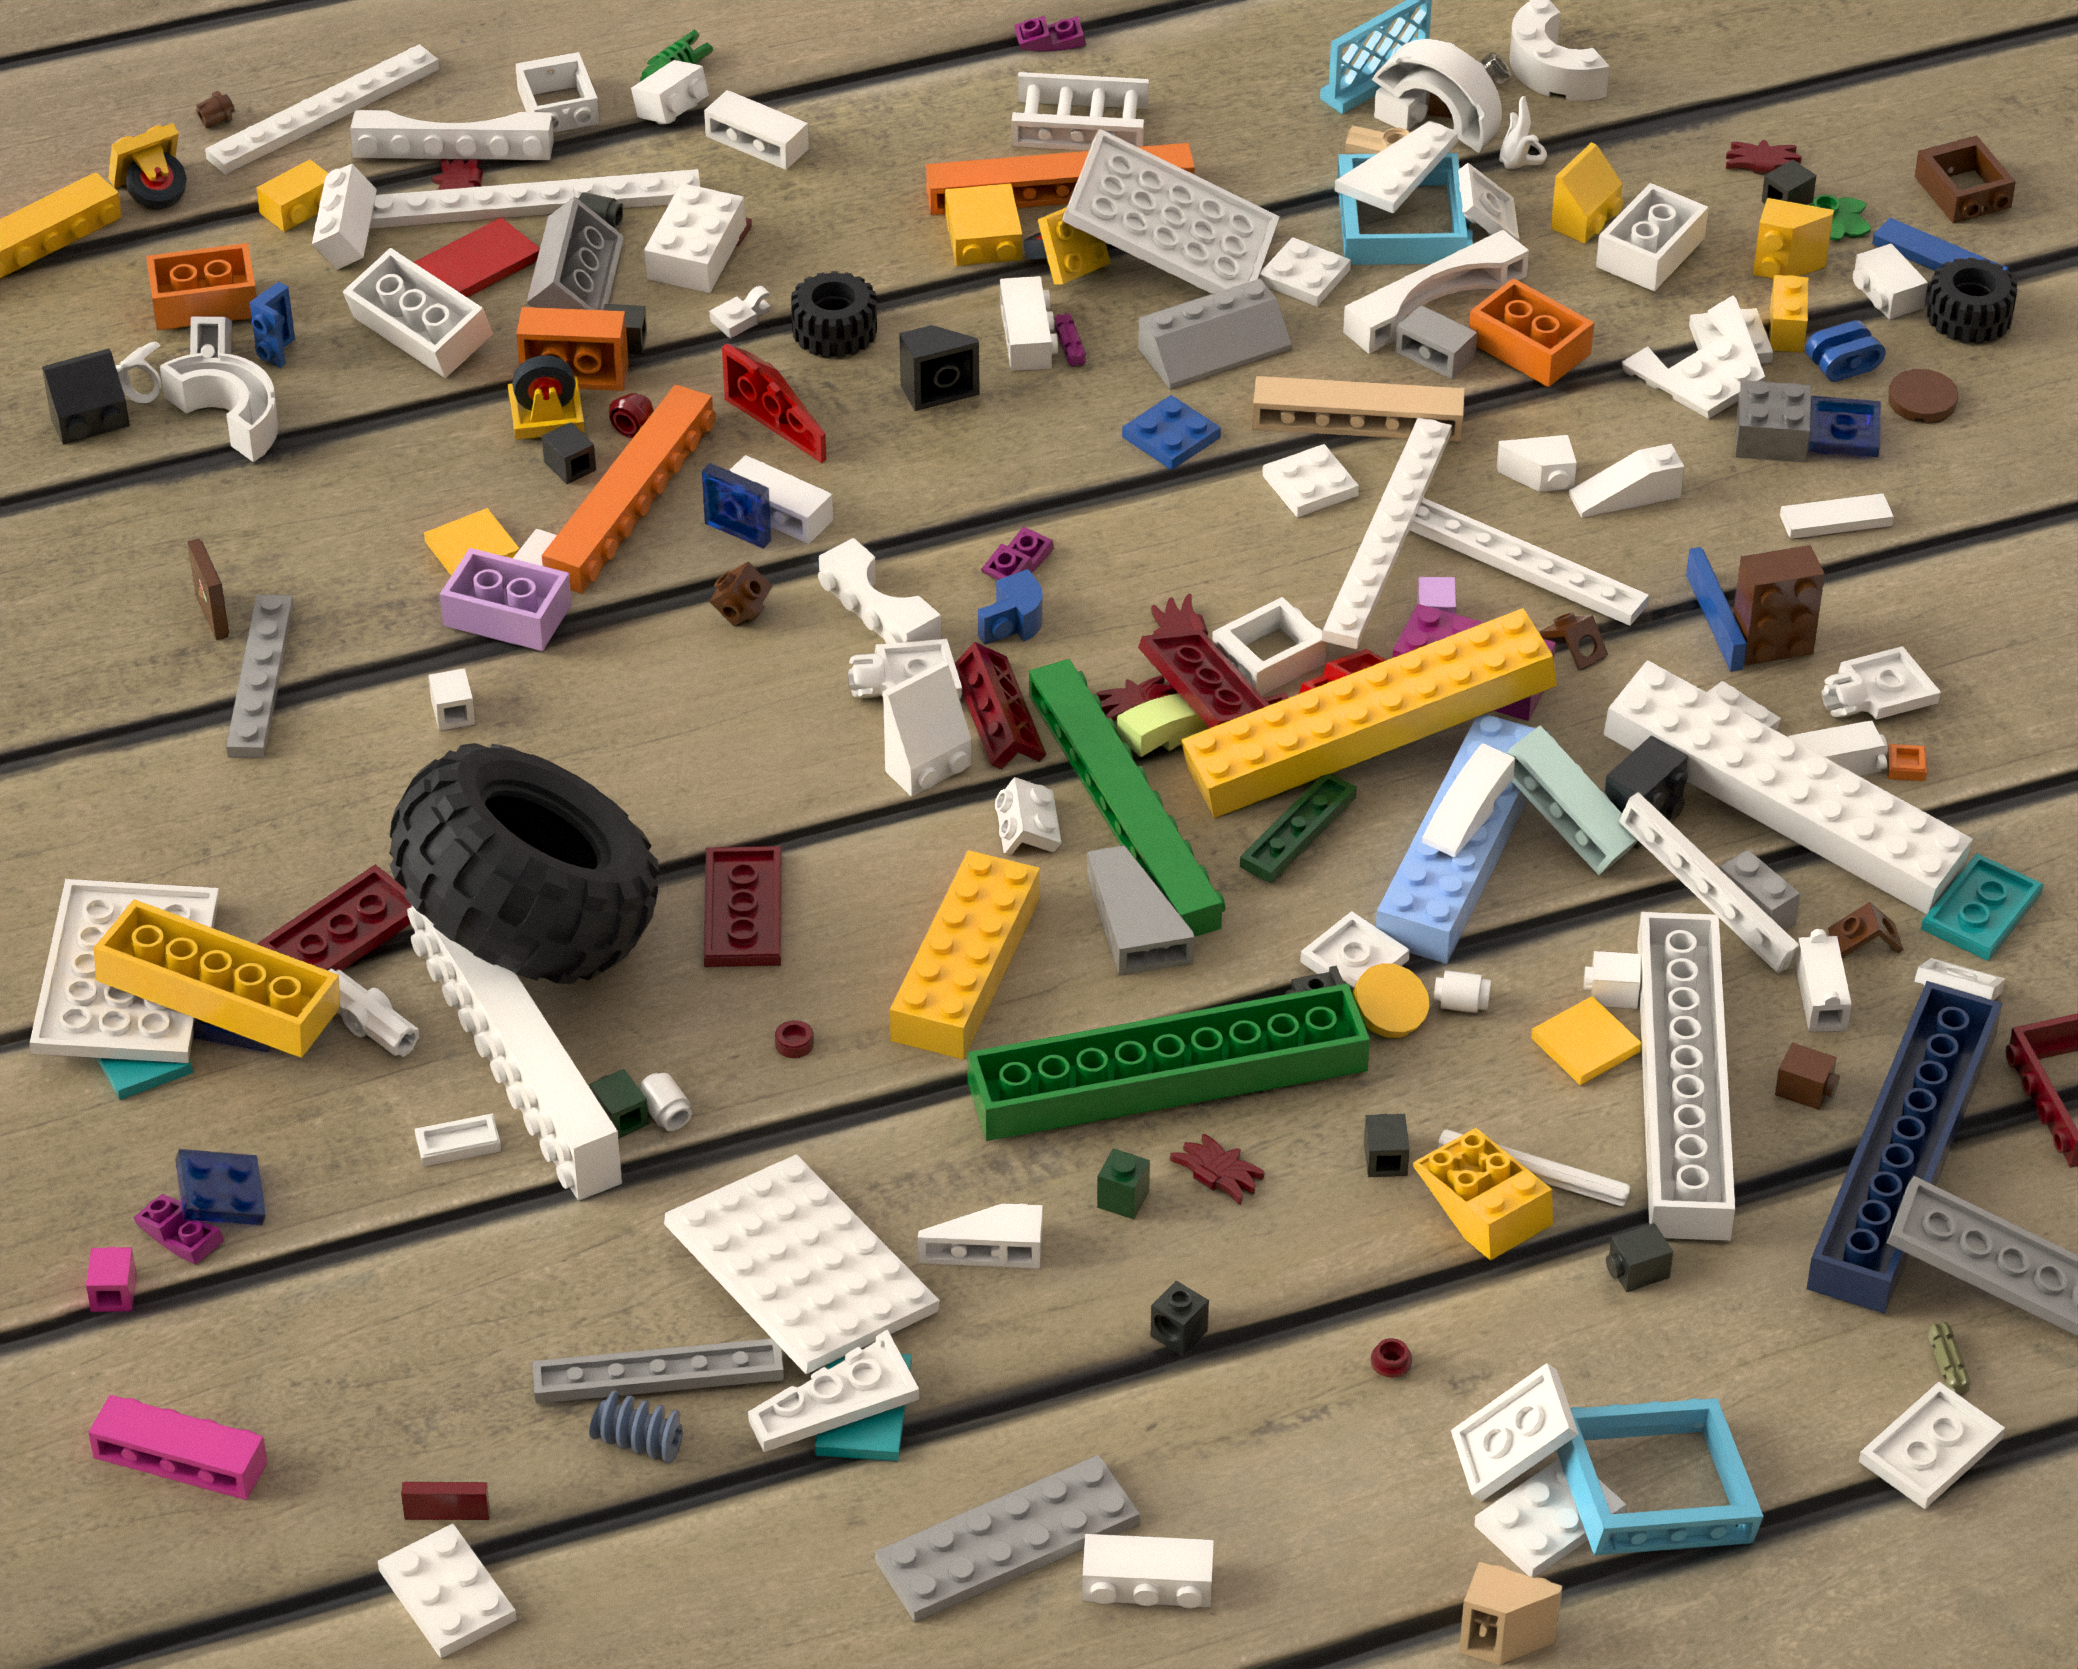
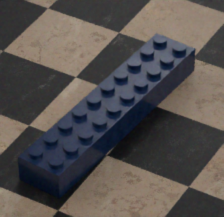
(1903, 1139)

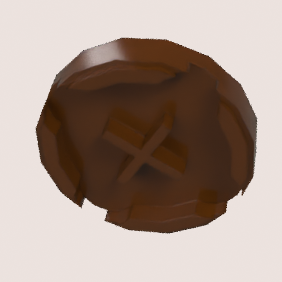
(1923, 395)

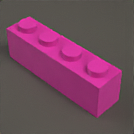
(178, 1446)

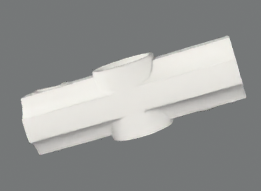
(373, 1015)

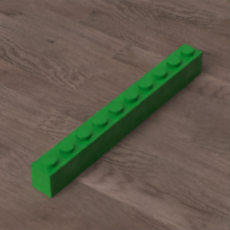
(1123, 793)

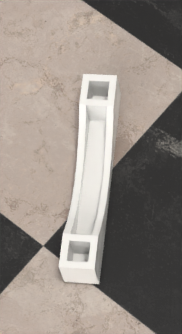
(506, 138)
(1483, 265)

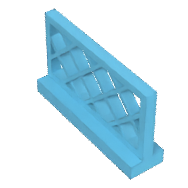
(1357, 86)

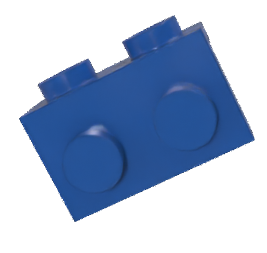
(272, 323)

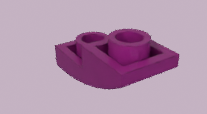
(1038, 36)
(1024, 552)
(185, 1238)

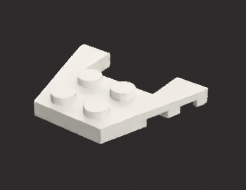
(1712, 375)

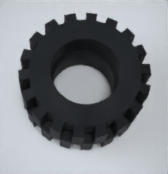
(1972, 300)
(834, 314)

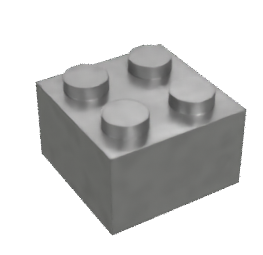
(1773, 421)

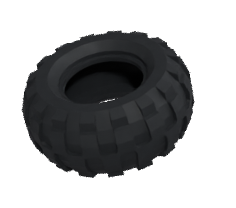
(523, 863)

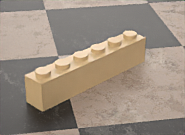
(1353, 407)

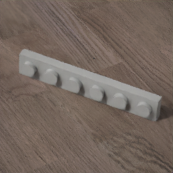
(260, 676)
(657, 1370)

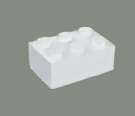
(1652, 237)
(695, 238)

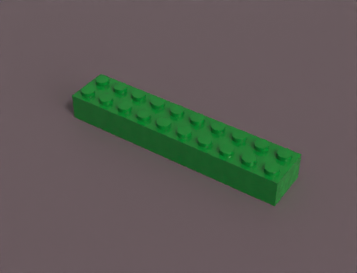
(1167, 1061)

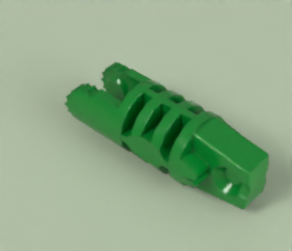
(678, 51)

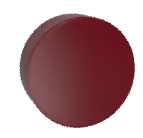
(794, 1039)

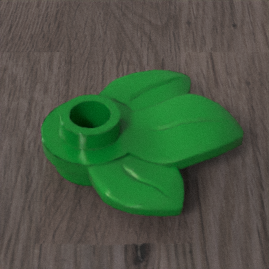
(1846, 216)

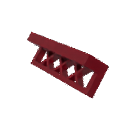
(997, 706)

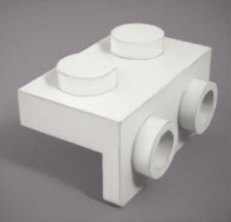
(1027, 816)

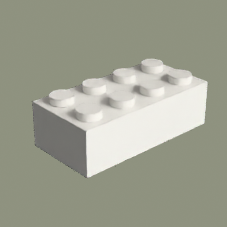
(418, 312)

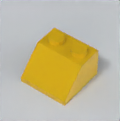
(1586, 195)
(1792, 239)

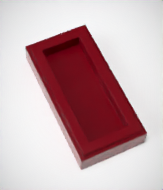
(445, 1500)

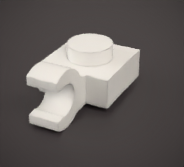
(738, 315)

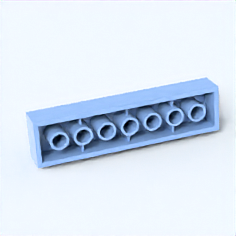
(1436, 891)

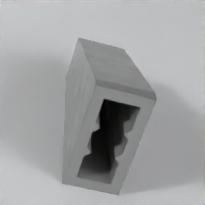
(1136, 915)

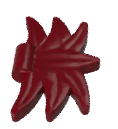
(1761, 157)
(459, 174)
(1178, 621)
(1122, 699)
(1218, 1168)

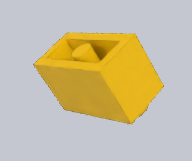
(292, 195)
(1788, 313)

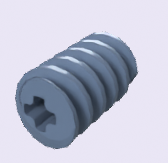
(637, 1427)

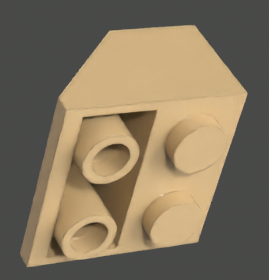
(1508, 1614)

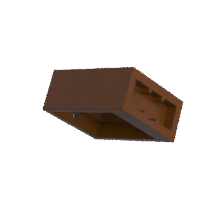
(1941, 162)

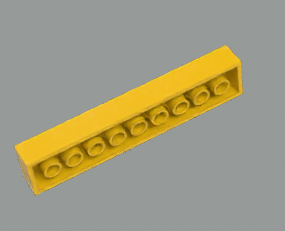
(1369, 712)

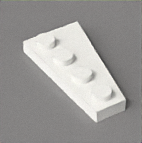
(1399, 169)
(850, 1391)

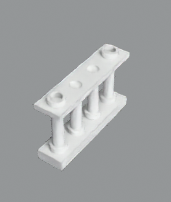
(1077, 132)

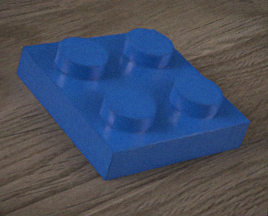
(1171, 432)

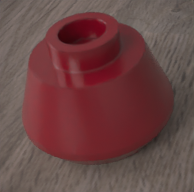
(630, 413)

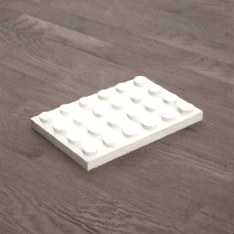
(1169, 216)
(97, 1020)
(801, 1263)

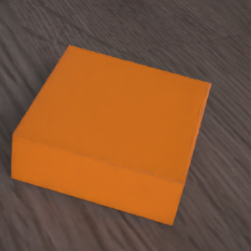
(1907, 762)

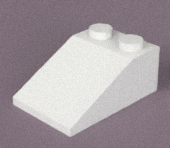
(925, 730)

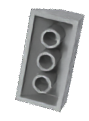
(575, 260)
(1213, 334)

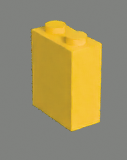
(983, 224)

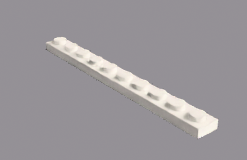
(523, 198)
(1386, 533)

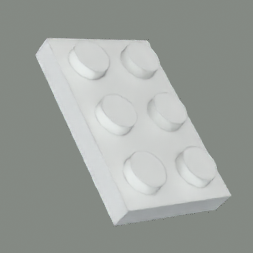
(1514, 1432)
(1931, 1445)
(1539, 1520)
(447, 1590)

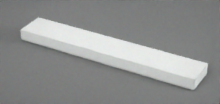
(1708, 883)

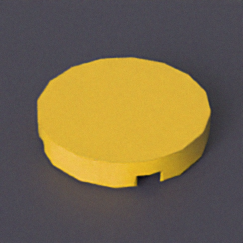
(1391, 1000)

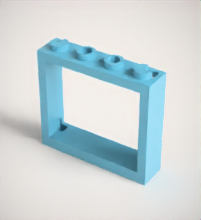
(1404, 248)
(1666, 1527)

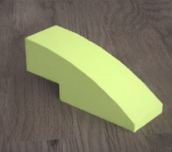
(1158, 723)

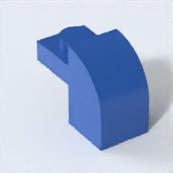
(1015, 611)

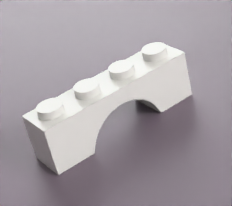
(850, 576)

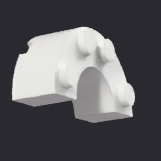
(1550, 67)
(1454, 79)
(228, 384)

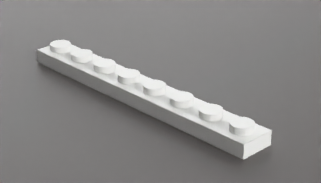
(322, 109)
(1529, 562)

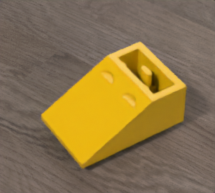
(1487, 1193)

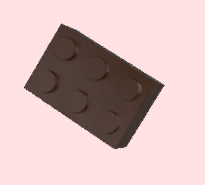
(1779, 603)

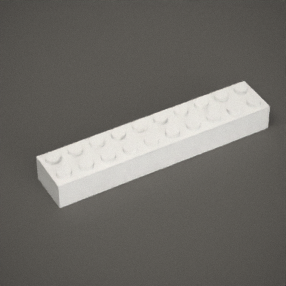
(1792, 788)
(527, 1060)
(1685, 1077)

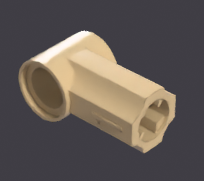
(1370, 141)

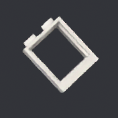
(566, 74)
(1283, 667)

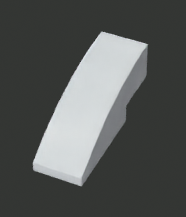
(1469, 800)

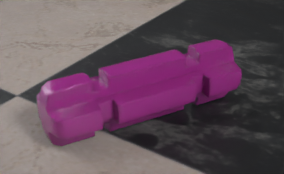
(1070, 339)

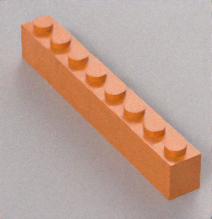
(1034, 178)
(630, 486)

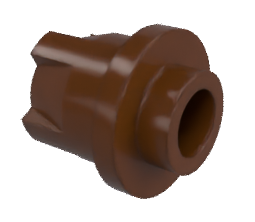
(215, 109)

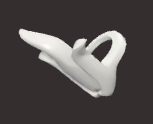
(1517, 143)
(136, 359)

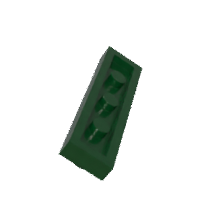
(1297, 827)

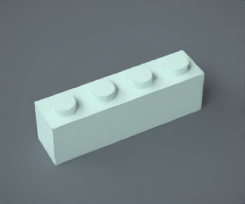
(1570, 800)

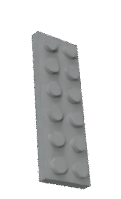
(1988, 1253)
(1005, 1538)

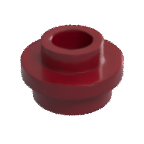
(1393, 1350)

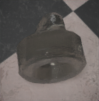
(1496, 68)

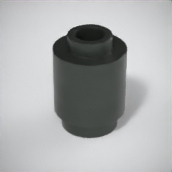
(604, 207)

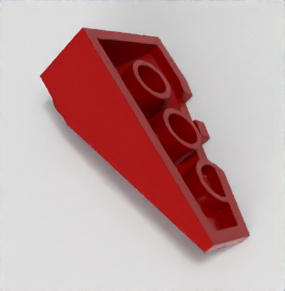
(768, 398)

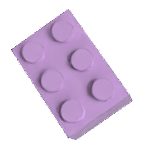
(505, 599)

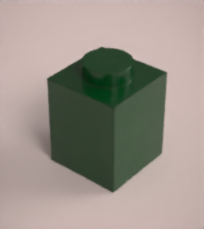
(622, 1102)
(1123, 1183)

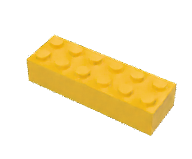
(965, 955)
(217, 978)

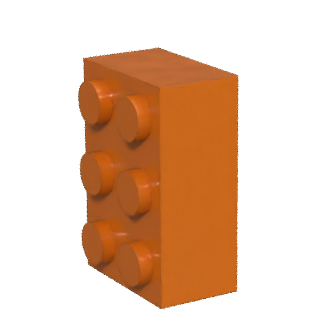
(201, 285)
(1531, 332)
(585, 339)

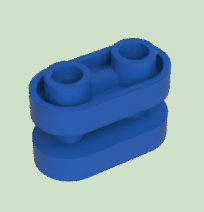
(1845, 350)

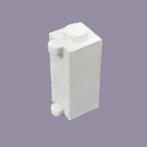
(1851, 746)
(1822, 983)

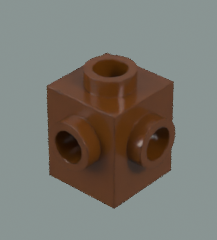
(740, 594)

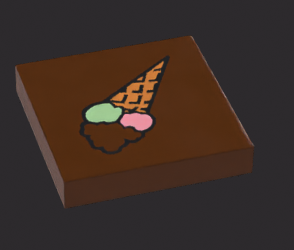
(208, 589)

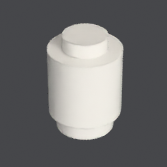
(1462, 991)
(666, 1101)

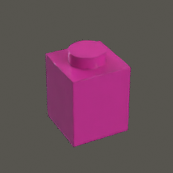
(111, 1279)

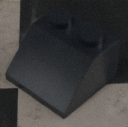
(938, 366)
(85, 396)

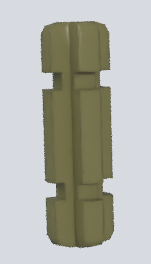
(1949, 1358)

